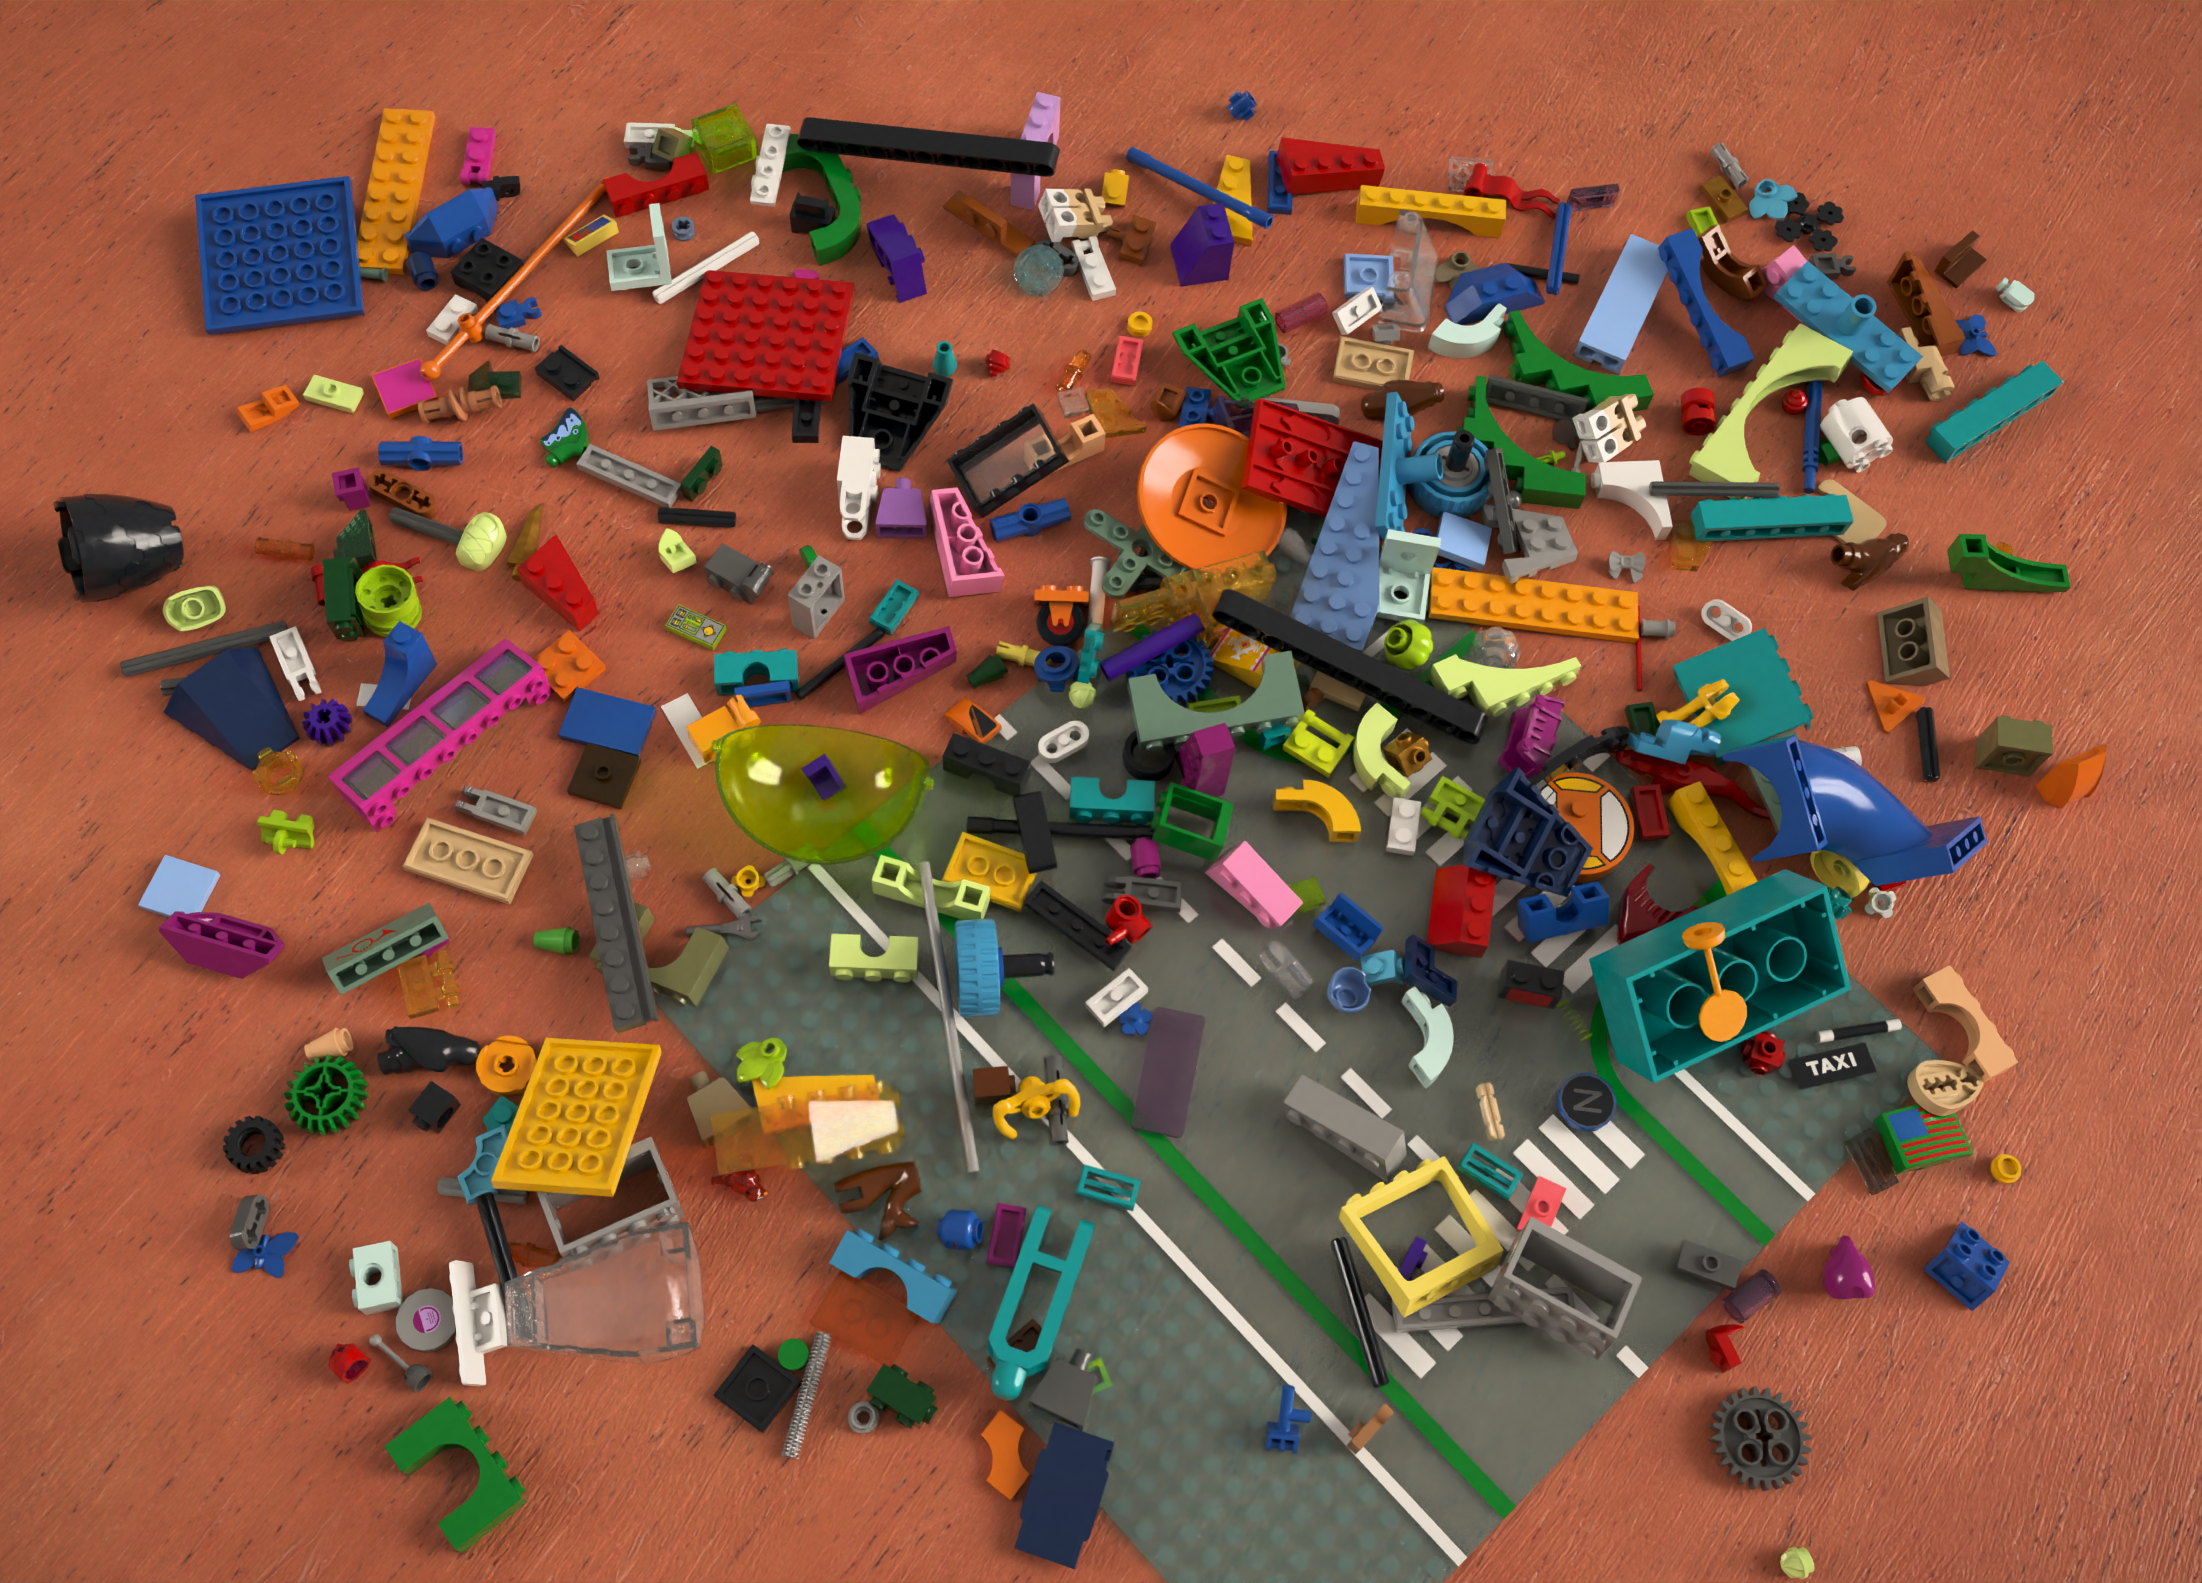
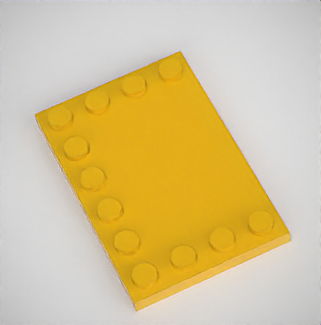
(577, 1117)

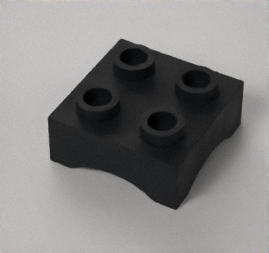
(485, 269)

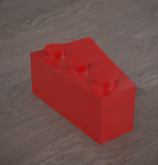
(558, 583)

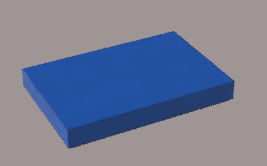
(607, 722)

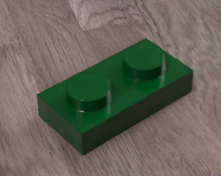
(697, 479)

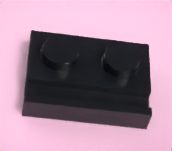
(566, 373)

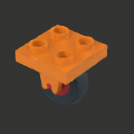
(1060, 617)

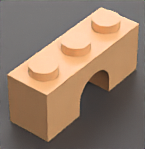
(1083, 440)

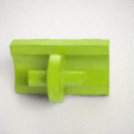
(283, 833)

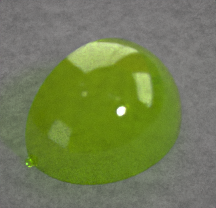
(783, 812)

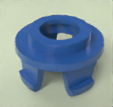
(1057, 676)

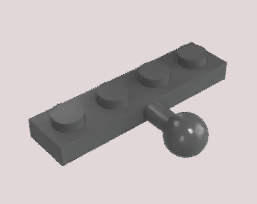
(1504, 499)

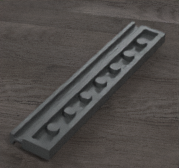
(616, 924)

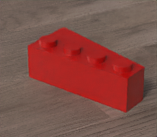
(1327, 166)

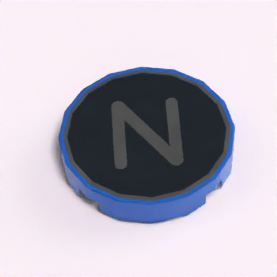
(1586, 1102)

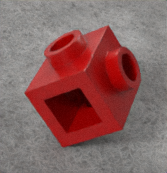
(1758, 1057)

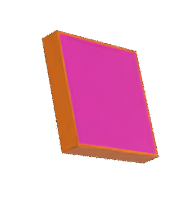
(403, 388)

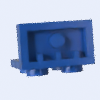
(1968, 1267)

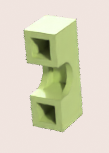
(897, 963)

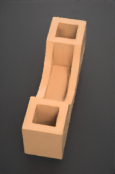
(1948, 995)

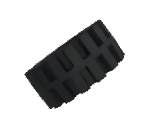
(241, 1133)

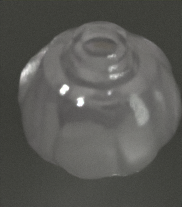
(1499, 648)

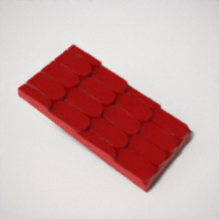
(1298, 457)

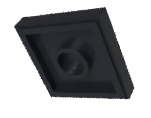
(757, 1389)

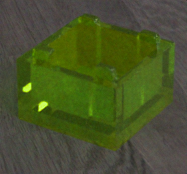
(724, 138)

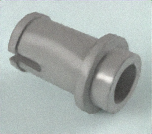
(1658, 628)

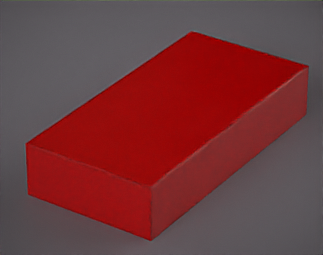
(1650, 812)

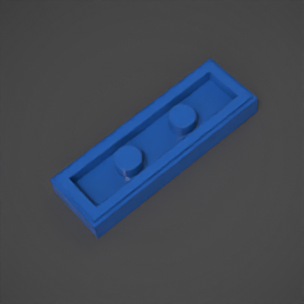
(1277, 200)

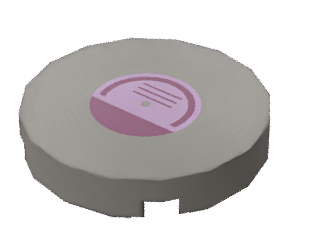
(426, 1320)

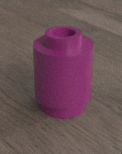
(1145, 858)

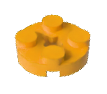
(498, 1052)

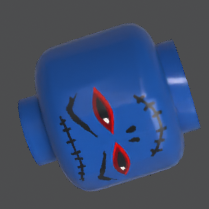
(960, 1229)

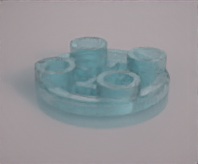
(1038, 270)

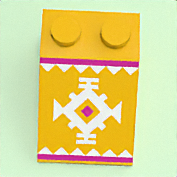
(1241, 657)

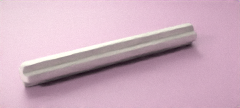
(713, 262)

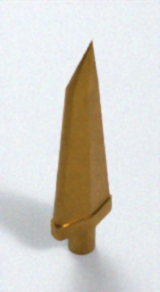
(526, 542)

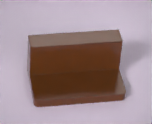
(1960, 261)

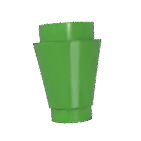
(557, 940)

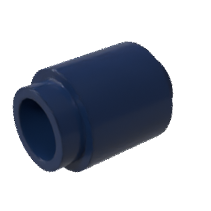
(422, 270)

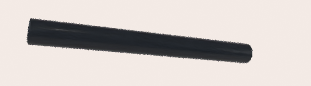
(837, 665)

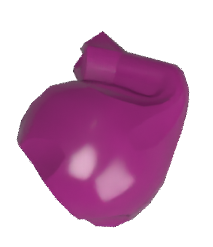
(1848, 1272)

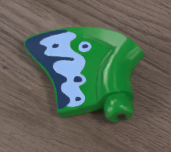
(567, 439)

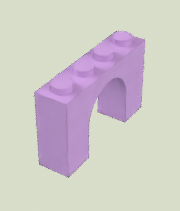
(1040, 126)

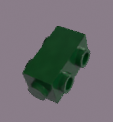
(908, 1400)

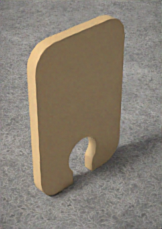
(1867, 521)

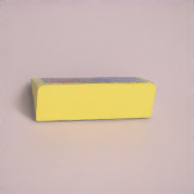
(591, 235)

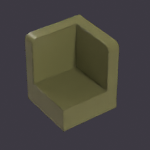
(671, 143)

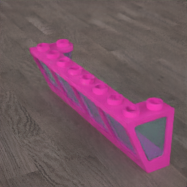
(438, 730)

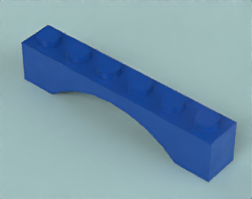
(1725, 347)

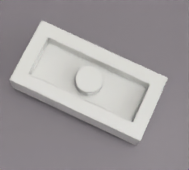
(1357, 310)
(445, 326)
(1403, 826)
(1116, 997)

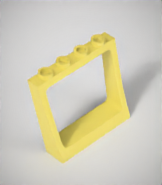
(1441, 1281)

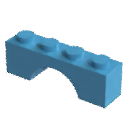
(927, 1294)

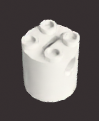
(1856, 433)

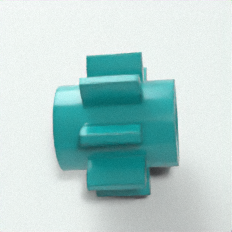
(1839, 900)

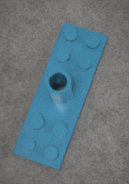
(1849, 323)
(1398, 468)

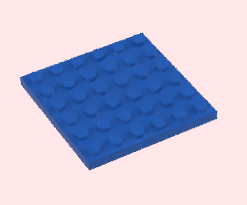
(279, 255)

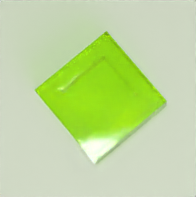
(1309, 893)

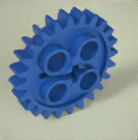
(1173, 686)

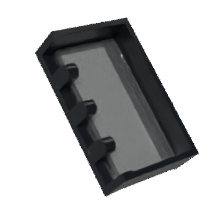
(1007, 460)

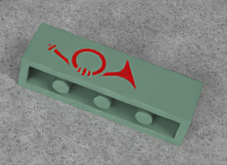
(384, 948)

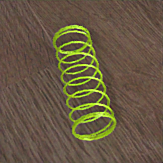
(1562, 1003)

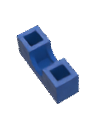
(1584, 910)

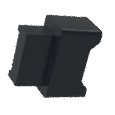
(810, 214)

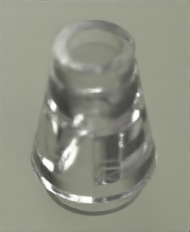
(1294, 546)

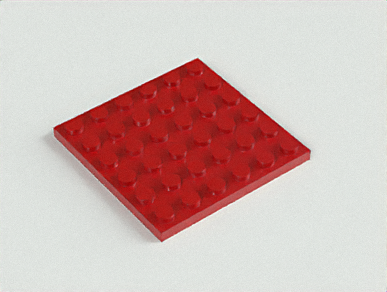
(767, 335)

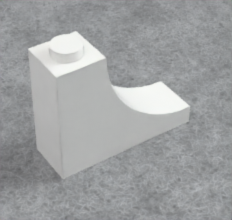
(1630, 485)

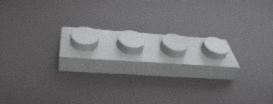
(629, 476)

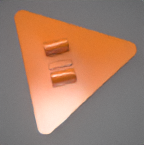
(1892, 704)

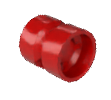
(1698, 411)

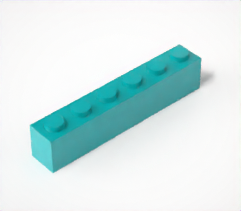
(1993, 411)
(1771, 517)

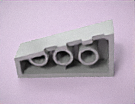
(1347, 1127)

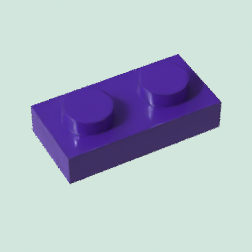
(1414, 1258)

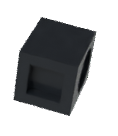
(433, 1108)

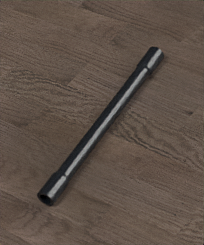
(989, 825)

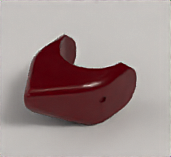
(1639, 912)

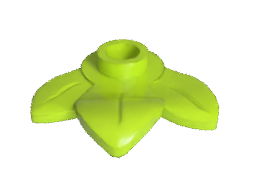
(758, 1063)

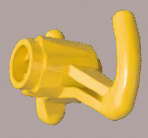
(1034, 1102)

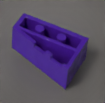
(899, 255)

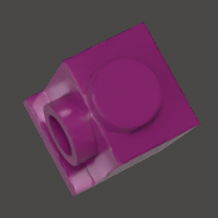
(351, 488)

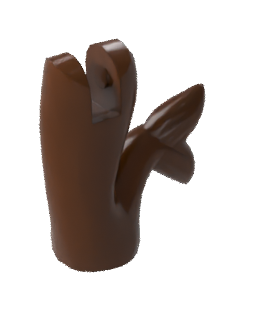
(873, 1183)

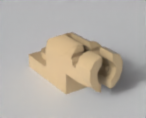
(1929, 370)

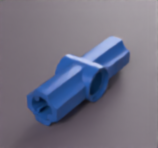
(420, 453)
(1044, 516)

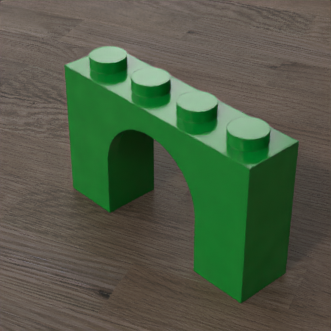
(496, 1493)

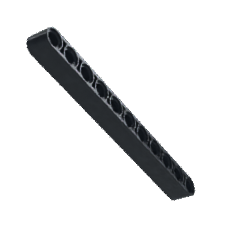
(928, 146)
(1350, 666)

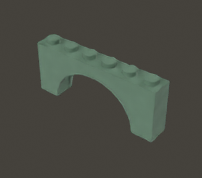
(1164, 722)

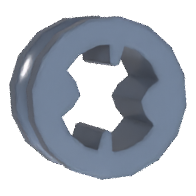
(682, 234)

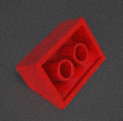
(1461, 910)

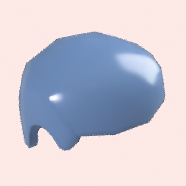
(1348, 990)

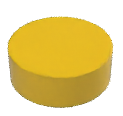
(1139, 324)

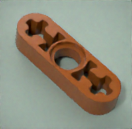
(397, 484)

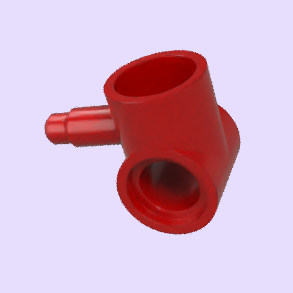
(1131, 925)

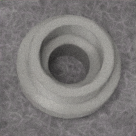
(856, 1410)

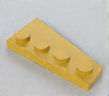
(802, 1084)

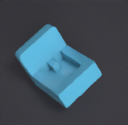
(1383, 968)

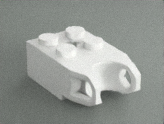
(857, 482)

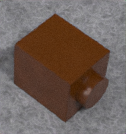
(992, 1085)

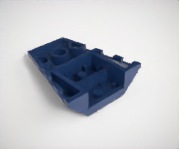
(234, 706)
(1525, 838)

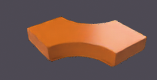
(1007, 1471)

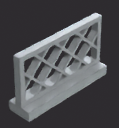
(698, 409)

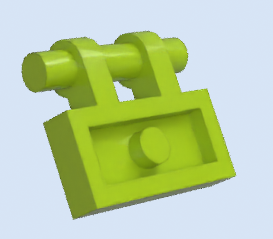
(1455, 800)

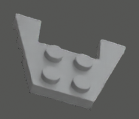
(1542, 540)

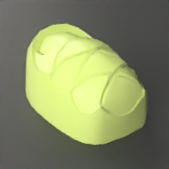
(481, 542)
(194, 608)

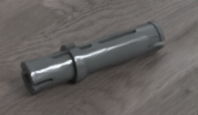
(1058, 1113)

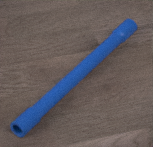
(1253, 214)

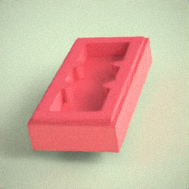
(1127, 360)
(1542, 1202)

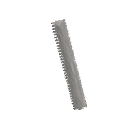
(805, 1396)

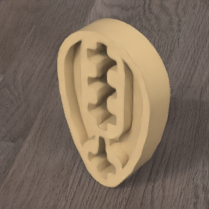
(1949, 1074)

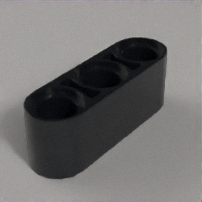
(1035, 832)

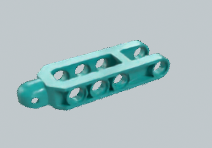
(1014, 1364)

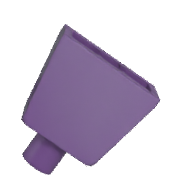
(901, 512)

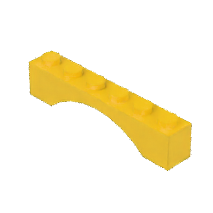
(1476, 214)
(1701, 820)

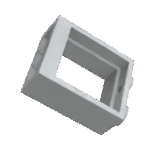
(809, 600)

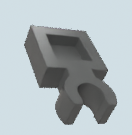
(645, 155)
(1831, 266)

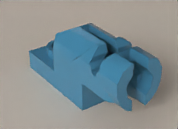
(1676, 741)

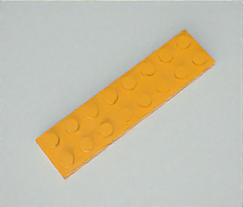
(394, 189)
(1533, 605)

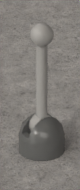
(416, 1376)

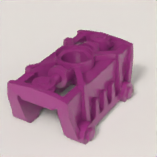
(1532, 735)

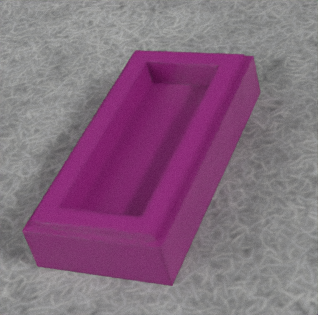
(1006, 1235)

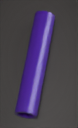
(1151, 646)

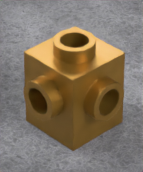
(1408, 753)

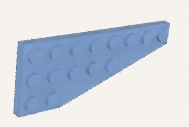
(1343, 575)

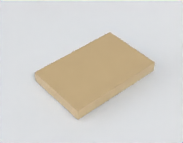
(1370, 363)

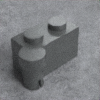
(737, 574)

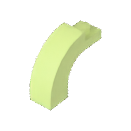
(1367, 753)

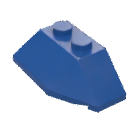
(454, 224)
(1482, 289)

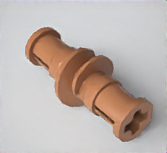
(460, 404)

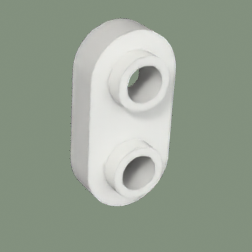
(1725, 622)
(1061, 741)

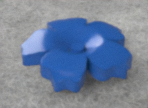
(1135, 1019)

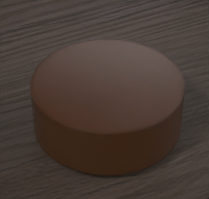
(1312, 699)

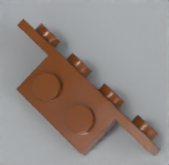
(988, 223)

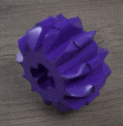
(327, 722)

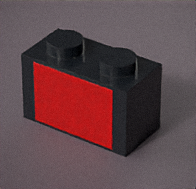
(1531, 984)

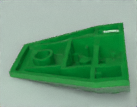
(1238, 354)

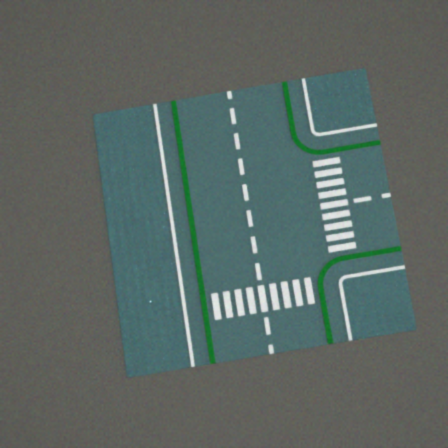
(1228, 1258)

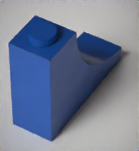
(405, 669)

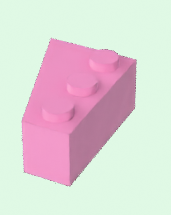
(1781, 270)
(1254, 885)

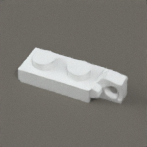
(645, 133)

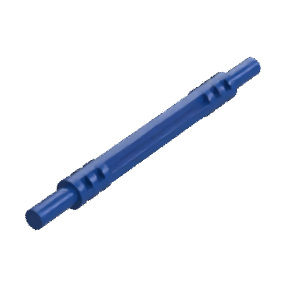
(1812, 434)

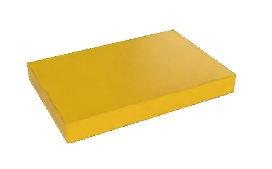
(991, 866)

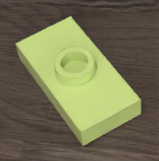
(333, 394)

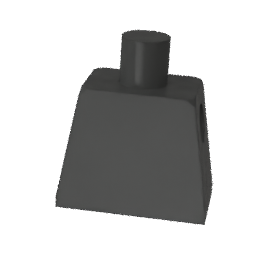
(1066, 1390)

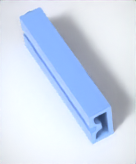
(1623, 305)

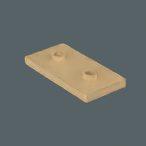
(468, 860)

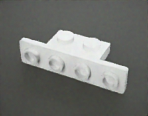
(770, 165)
(478, 1321)

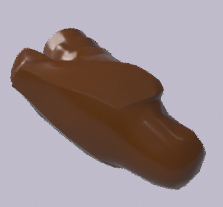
(1415, 394)
(1868, 558)

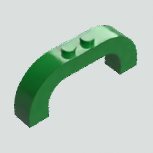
(842, 235)

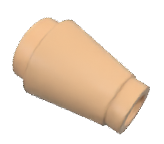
(334, 1043)

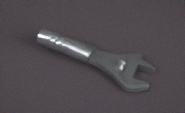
(738, 928)

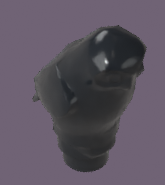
(425, 1050)

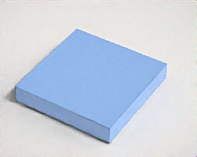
(1366, 271)
(1463, 540)
(178, 887)

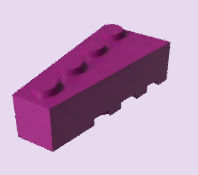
(897, 665)
(1207, 760)

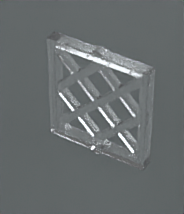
(1455, 159)

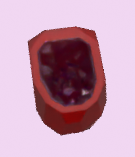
(348, 1362)

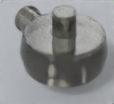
(1564, 433)

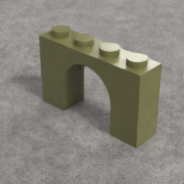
(690, 973)

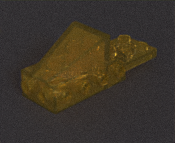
(1198, 593)
(809, 1129)

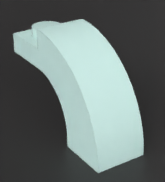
(1468, 341)
(1437, 1036)

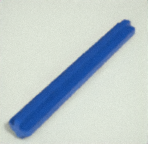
(1558, 248)

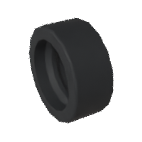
(1143, 772)

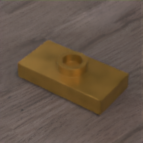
(1723, 199)

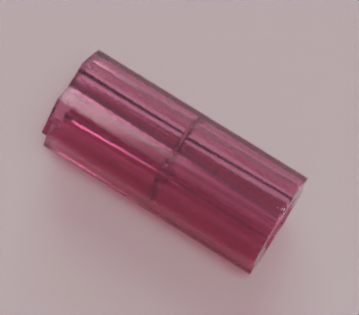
(1301, 312)

